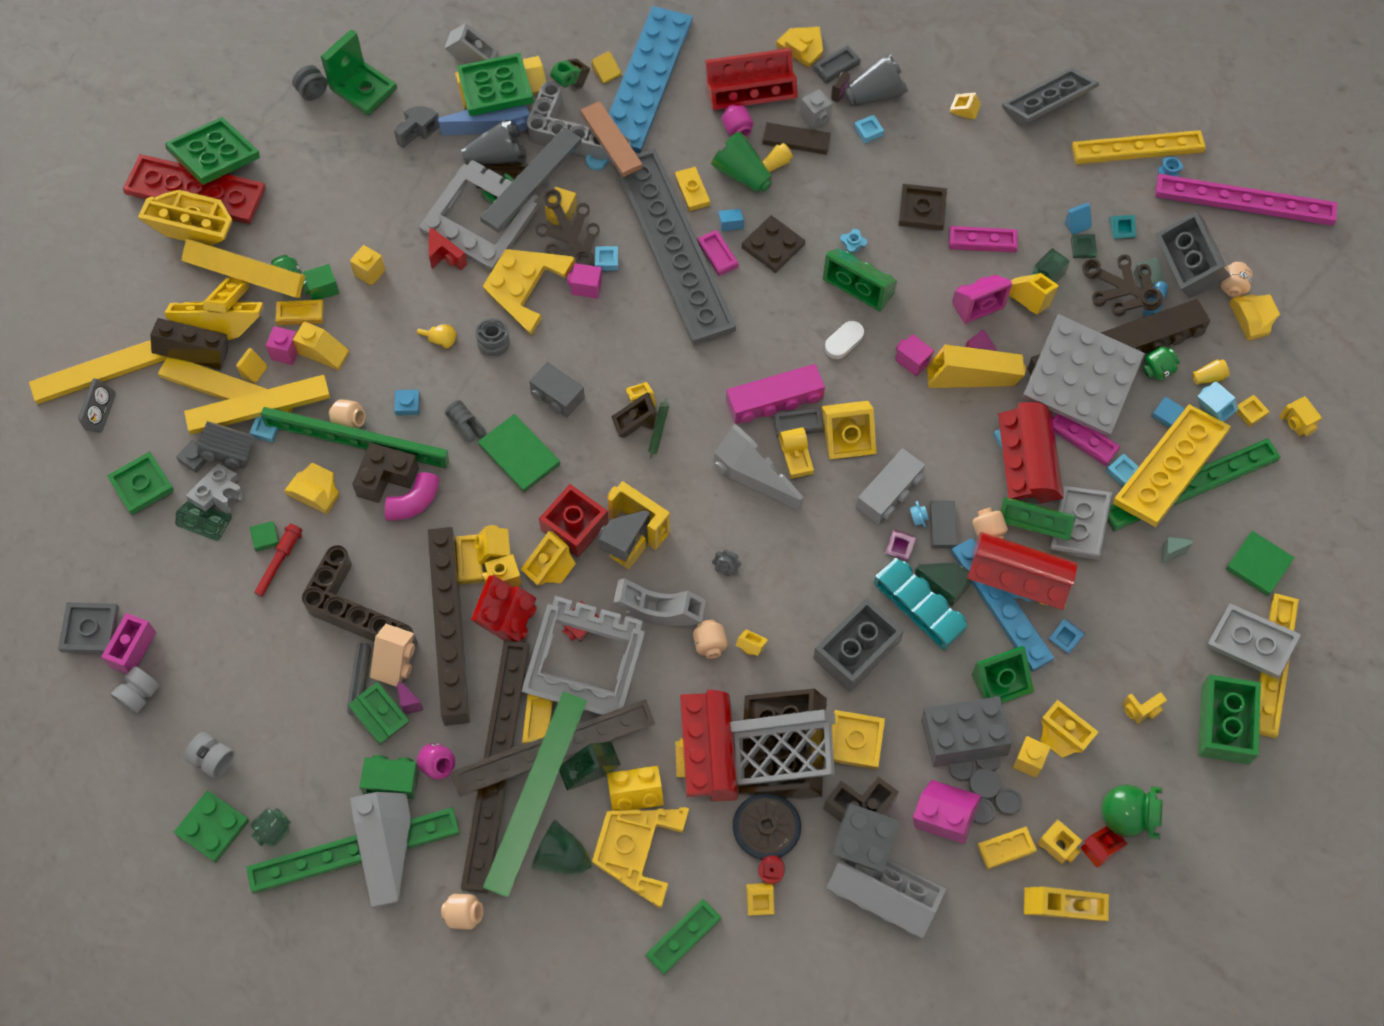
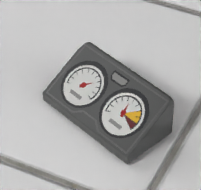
(96, 406)

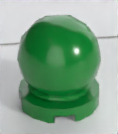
(1132, 811)

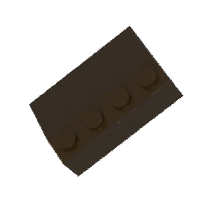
(781, 704)

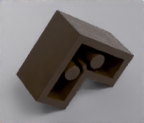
(382, 467)
(877, 798)

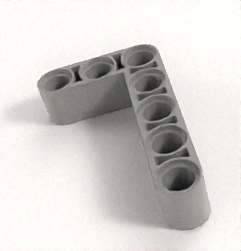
(544, 126)

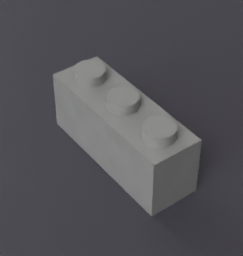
(891, 486)

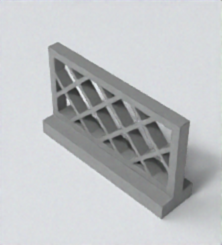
(785, 725)

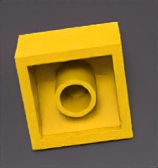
(849, 429)

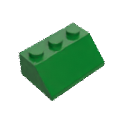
(858, 279)

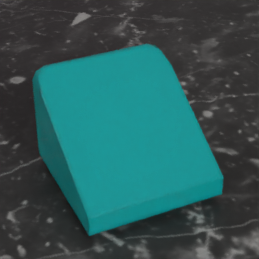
(1123, 226)

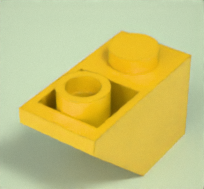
(1033, 292)

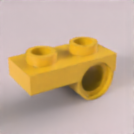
(796, 453)

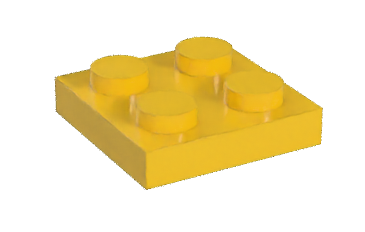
(857, 739)

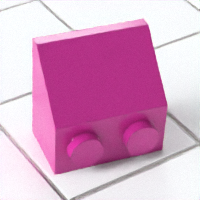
(981, 297)
(946, 811)

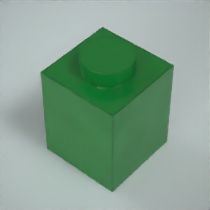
(320, 282)

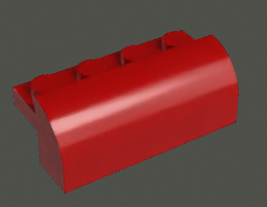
(750, 79)
(1030, 453)
(1022, 570)
(708, 745)

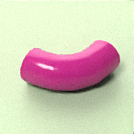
(415, 500)

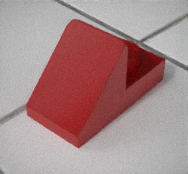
(442, 248)
(1102, 846)

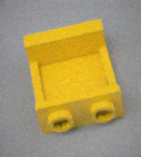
(630, 501)

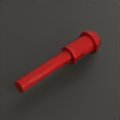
(283, 549)

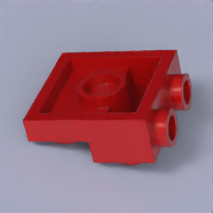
(504, 609)

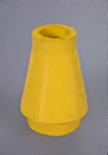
(778, 157)
(1214, 371)

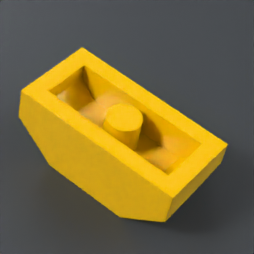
(1255, 314)
(314, 488)
(549, 561)
(1066, 730)

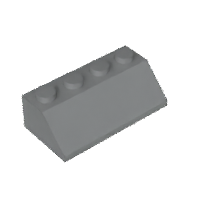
(894, 895)

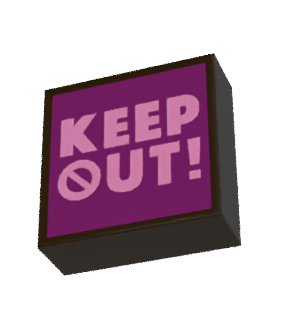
(839, 86)

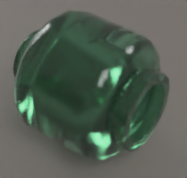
(270, 827)

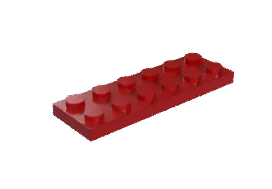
(159, 176)

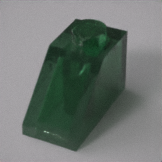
(945, 579)
(589, 764)

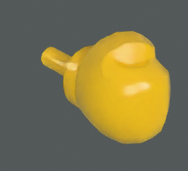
(440, 335)

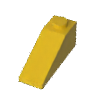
(1066, 903)

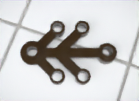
(569, 234)
(1124, 287)

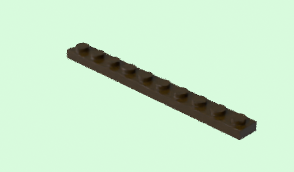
(499, 739)

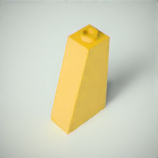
(974, 368)

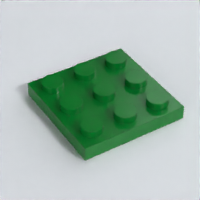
(495, 84)
(212, 150)

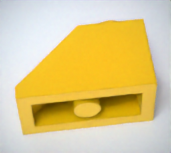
(320, 346)

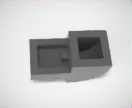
(418, 121)

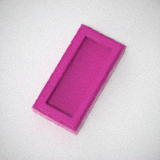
(717, 252)

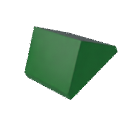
(1004, 675)

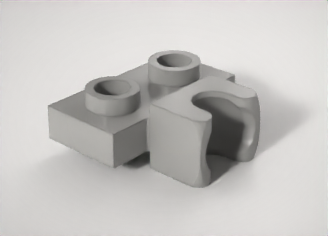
(216, 489)

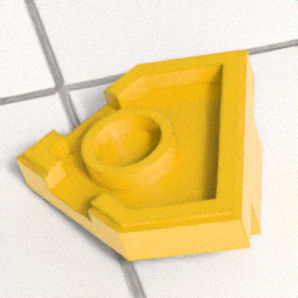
(804, 43)

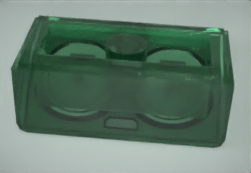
(208, 523)

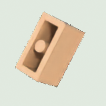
(392, 655)

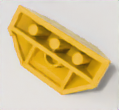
(187, 216)
(232, 322)

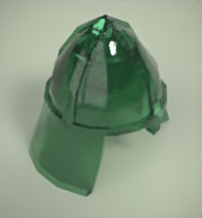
(561, 852)

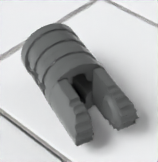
(464, 421)

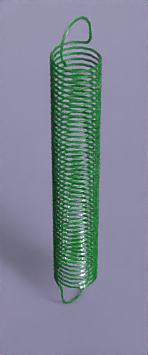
(660, 429)

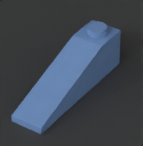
(462, 124)

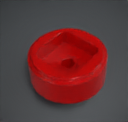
(771, 869)

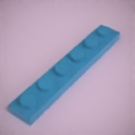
(1007, 613)

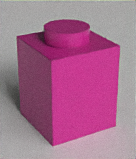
(585, 280)
(281, 345)
(914, 354)

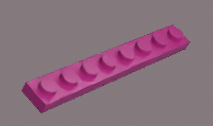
(1246, 199)

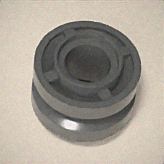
(309, 82)
(492, 336)

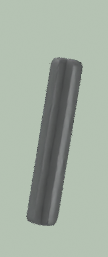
(359, 673)

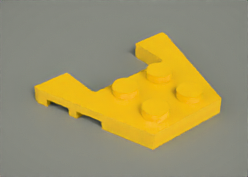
(517, 276)
(626, 845)

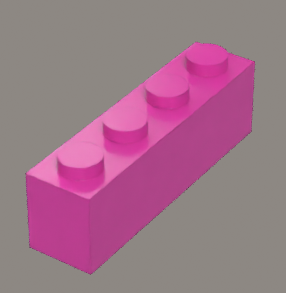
(775, 394)

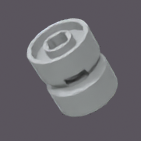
(134, 691)
(209, 755)

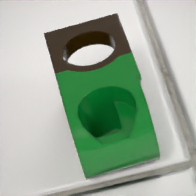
(567, 73)

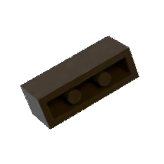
(189, 343)

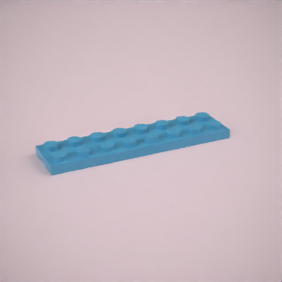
(649, 74)

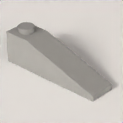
(743, 464)
(382, 836)

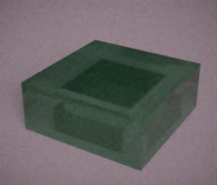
(1083, 246)

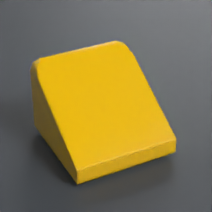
(605, 67)
(966, 105)
(251, 366)
(636, 391)
(760, 899)

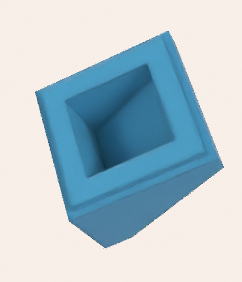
(1079, 219)
(731, 220)
(1067, 635)

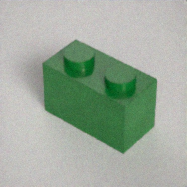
(389, 776)

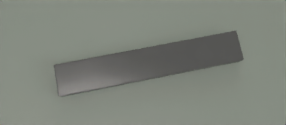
(530, 179)

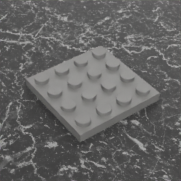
(1083, 375)

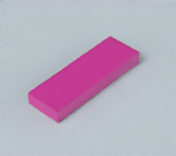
(983, 239)
(1086, 439)

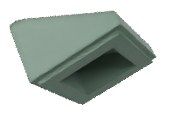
(1156, 271)
(1175, 547)

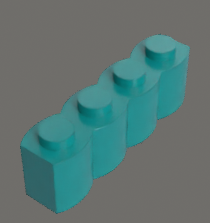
(920, 604)

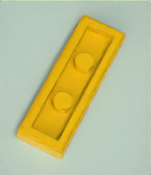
(226, 295)

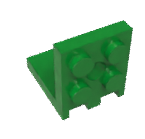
(349, 74)

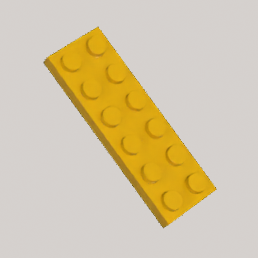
(1172, 465)

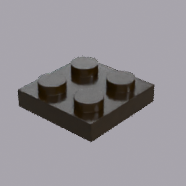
(922, 207)
(773, 244)

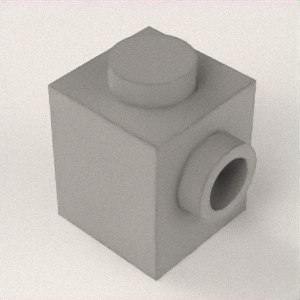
(816, 109)

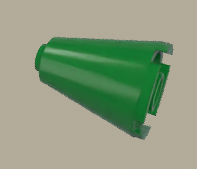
(742, 163)

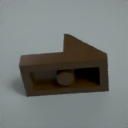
(635, 415)

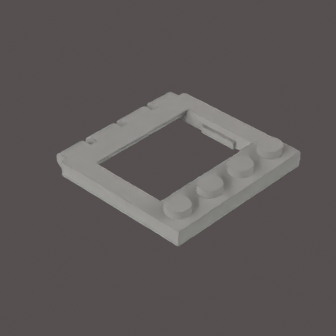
(473, 245)
(551, 686)

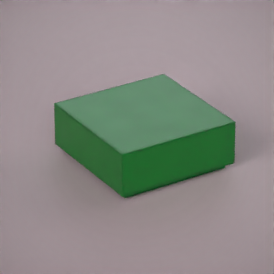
(264, 536)

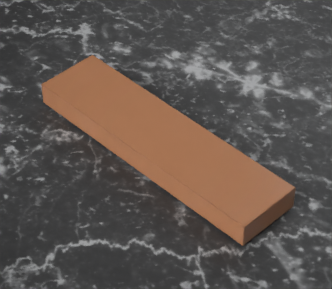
(611, 139)

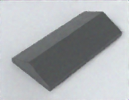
(1048, 96)

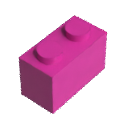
(128, 643)

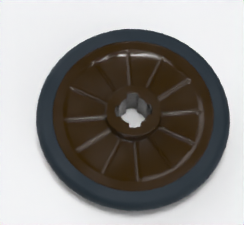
(770, 842)

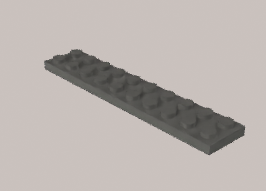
(676, 250)

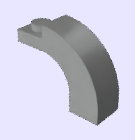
(659, 608)

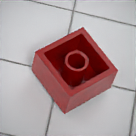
(574, 519)

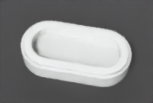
(844, 340)

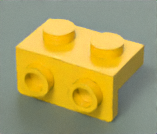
(635, 789)

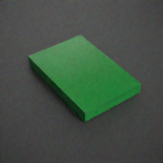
(519, 453)

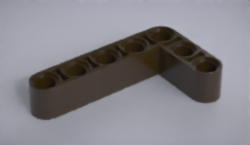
(330, 601)

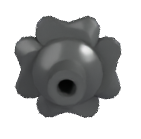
(726, 562)

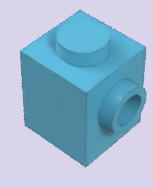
(1217, 401)

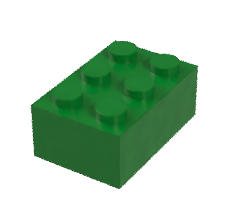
(1229, 719)

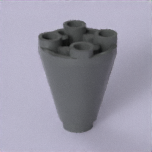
(877, 82)
(496, 146)

